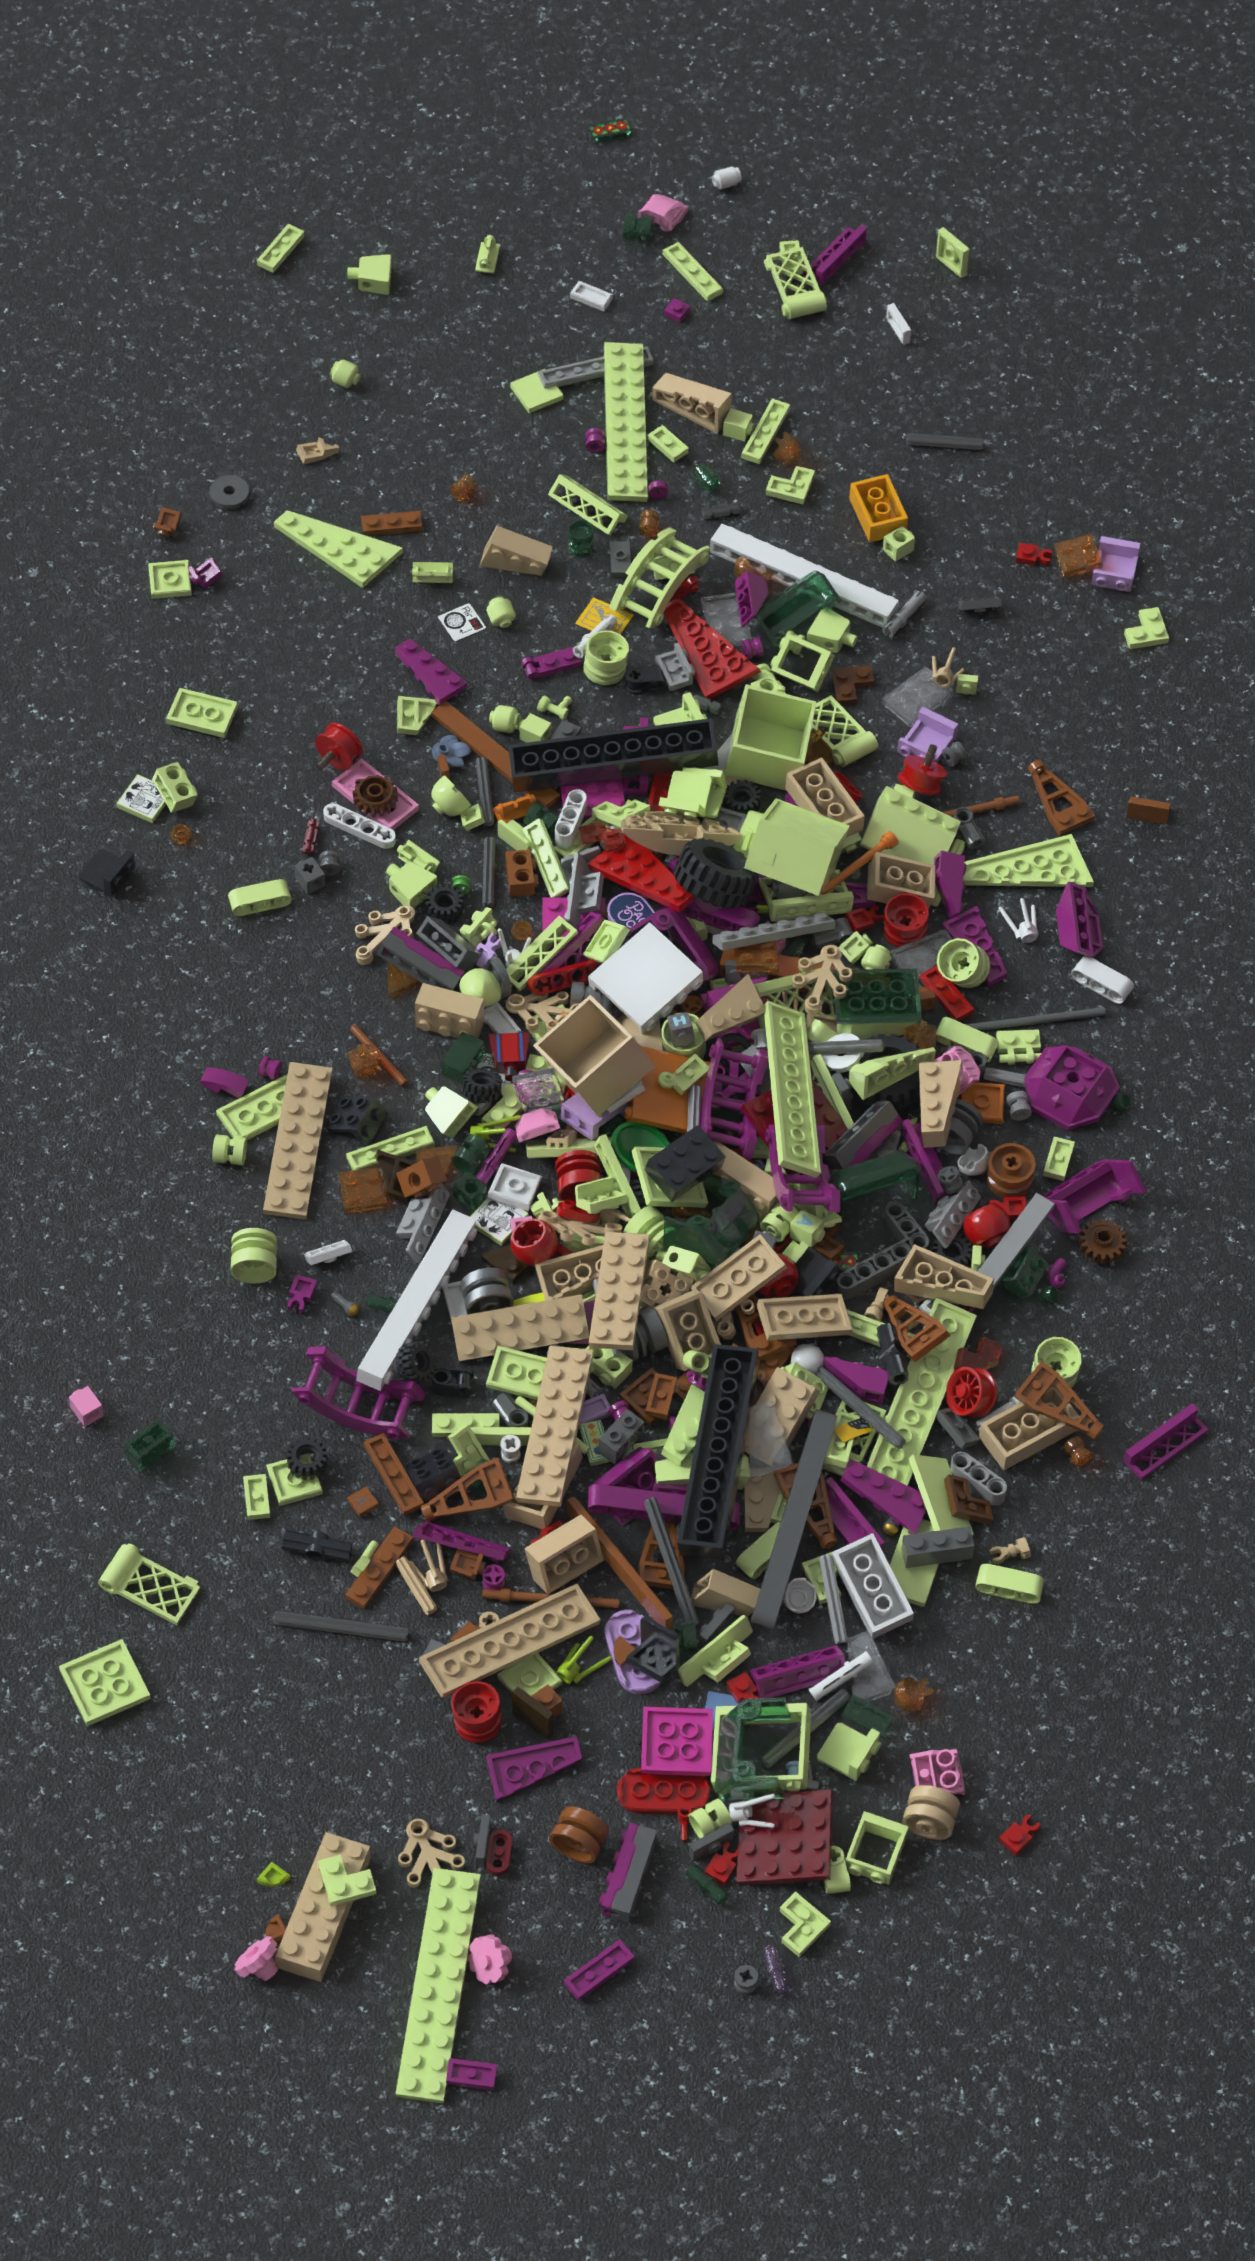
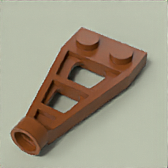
(1067, 819)
(926, 1339)
(765, 1347)
(1039, 1383)
(784, 1479)
(495, 1483)
(656, 1573)

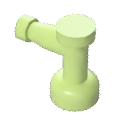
(560, 710)

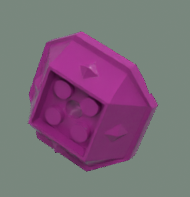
(1067, 1102)

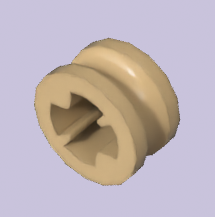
(487, 1616)

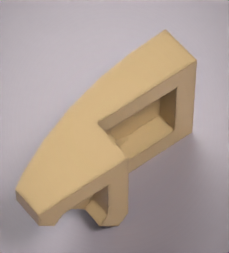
(315, 451)

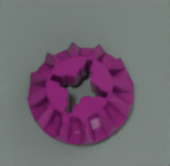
(696, 1380)

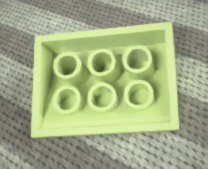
(917, 826)

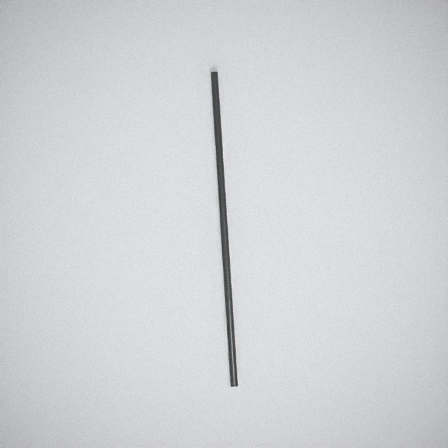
(1034, 1019)

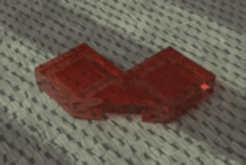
(595, 832)
(986, 1357)

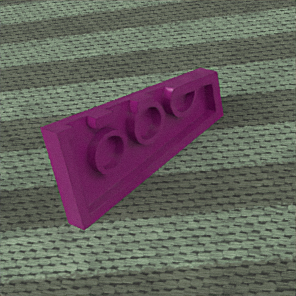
(972, 928)

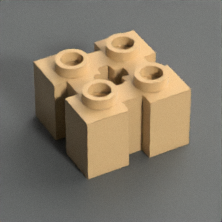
(658, 1275)

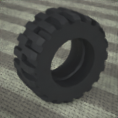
(714, 873)
(902, 1094)

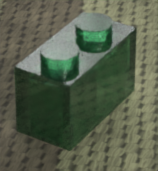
(462, 1057)
(149, 1445)

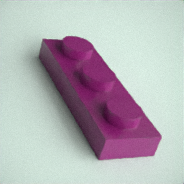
(599, 1970)

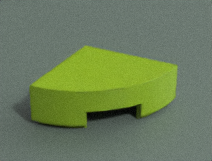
(273, 1876)

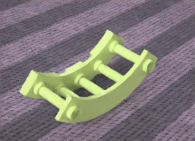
(643, 561)

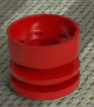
(905, 919)
(576, 1169)
(474, 1701)

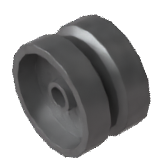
(486, 1290)

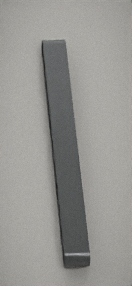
(793, 1519)

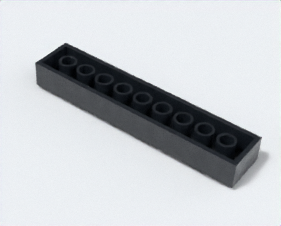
(613, 755)
(718, 1452)

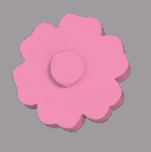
(489, 1959)
(258, 1960)

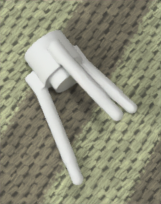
(1027, 931)
(510, 955)
(743, 1810)

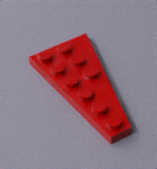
(714, 659)
(643, 873)

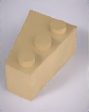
(515, 553)
(732, 1011)

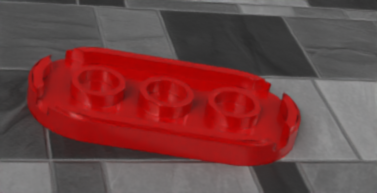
(662, 1793)

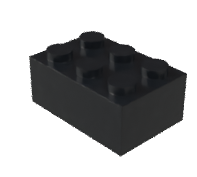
(685, 1163)

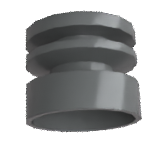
(964, 1126)
(649, 1334)

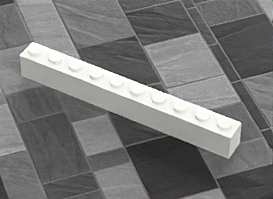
(789, 568)
(416, 1299)

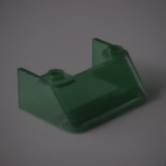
(795, 605)
(876, 1174)
(722, 1233)
(735, 1777)

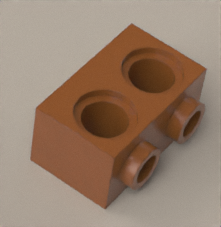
(520, 868)

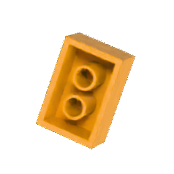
(877, 507)

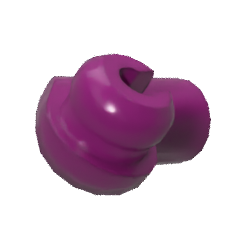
(1054, 1273)

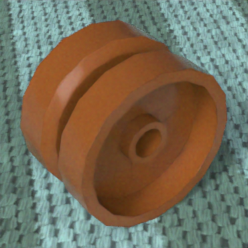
(1010, 1170)
(579, 1834)

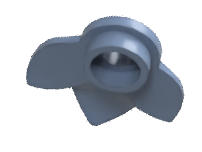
(452, 750)

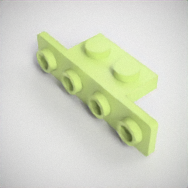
(719, 1655)

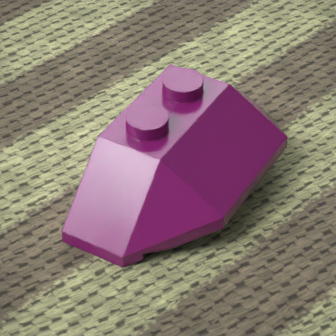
(1078, 921)

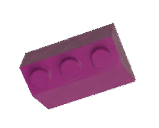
(633, 1472)

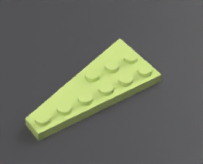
(346, 551)
(1037, 864)

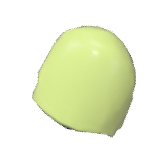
(481, 984)

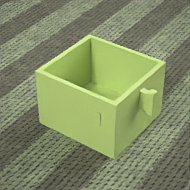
(769, 736)
(795, 846)

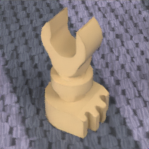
(876, 1308)
(1021, 1547)

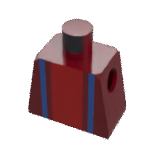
(509, 1052)

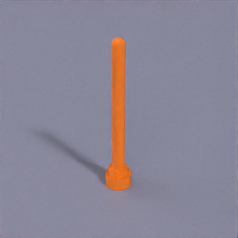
(887, 842)

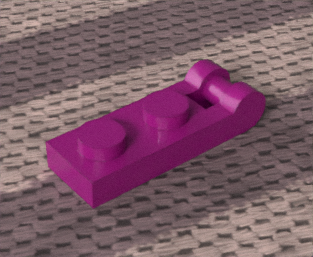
(550, 663)

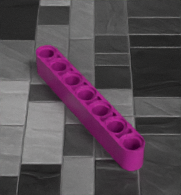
(630, 1503)

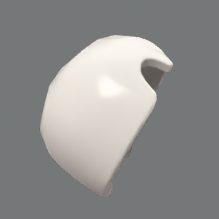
(974, 1161)
(808, 1357)
(799, 1595)

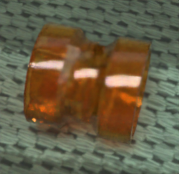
(464, 487)
(649, 523)
(1078, 1452)

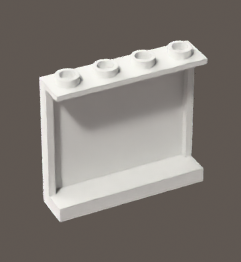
(647, 977)

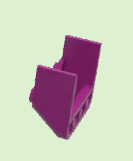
(685, 937)
(1090, 1190)

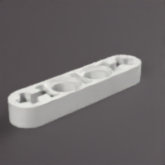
(357, 828)

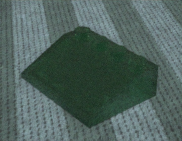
(878, 997)

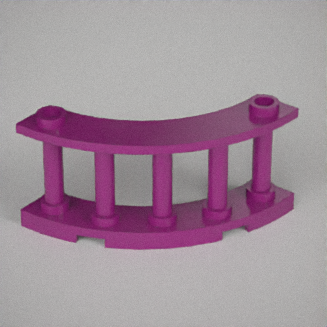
(745, 1128)
(825, 1194)
(325, 1359)

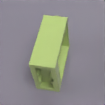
(820, 670)
(884, 1828)

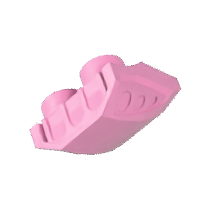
(665, 211)
(970, 1068)
(536, 1124)
(939, 1770)

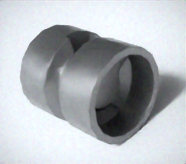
(580, 992)

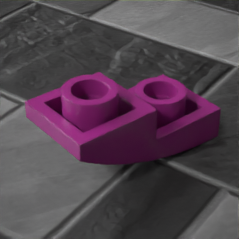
(221, 1079)

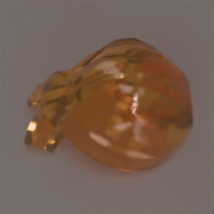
(788, 449)
(742, 565)
(818, 748)
(910, 1694)

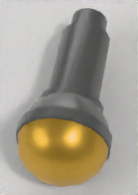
(350, 1308)
(890, 1527)

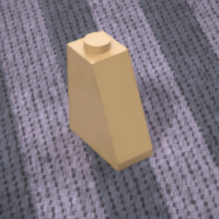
(718, 1589)

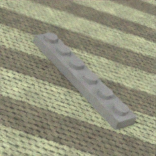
(770, 932)

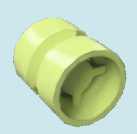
(221, 1150)
(778, 1222)
(702, 1821)

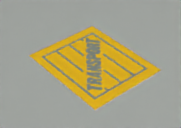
(597, 612)

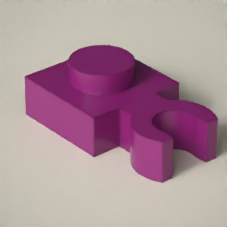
(301, 1291)

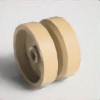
(931, 1812)

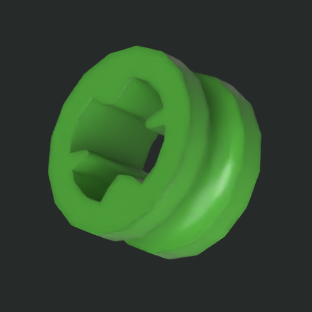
(462, 883)

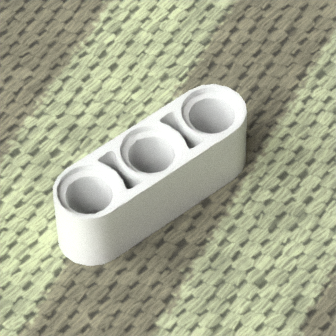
(570, 818)
(1102, 979)

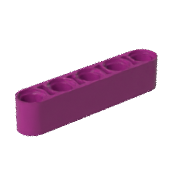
(720, 917)

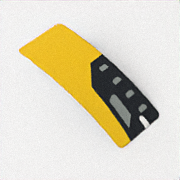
(852, 1429)

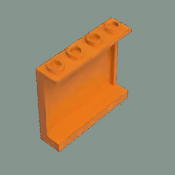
(660, 1105)

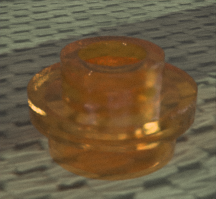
(183, 830)
(521, 925)

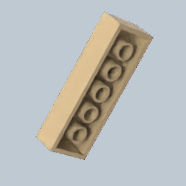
(314, 1923)

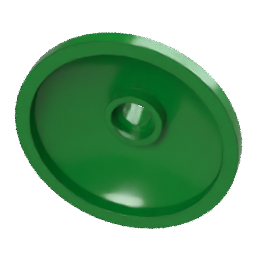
(635, 1135)

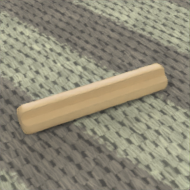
(416, 1586)

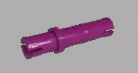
(491, 1164)

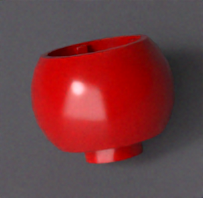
(987, 1226)
(534, 1242)
(782, 1284)

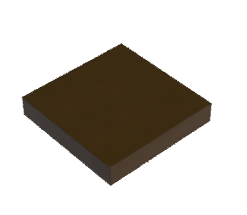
(532, 1712)

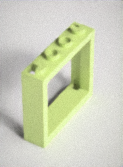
(799, 1713)

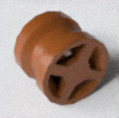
(690, 1003)

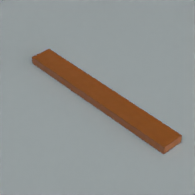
(485, 747)
(624, 1569)

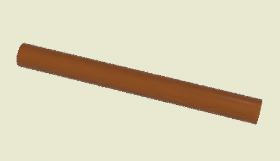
(385, 1062)

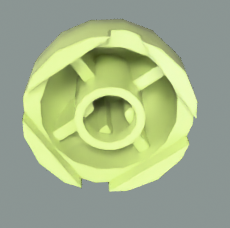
(448, 798)

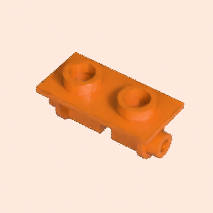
(514, 809)

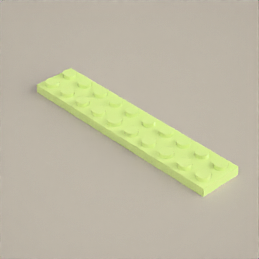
(625, 422)
(792, 1089)
(921, 1395)
(438, 1985)

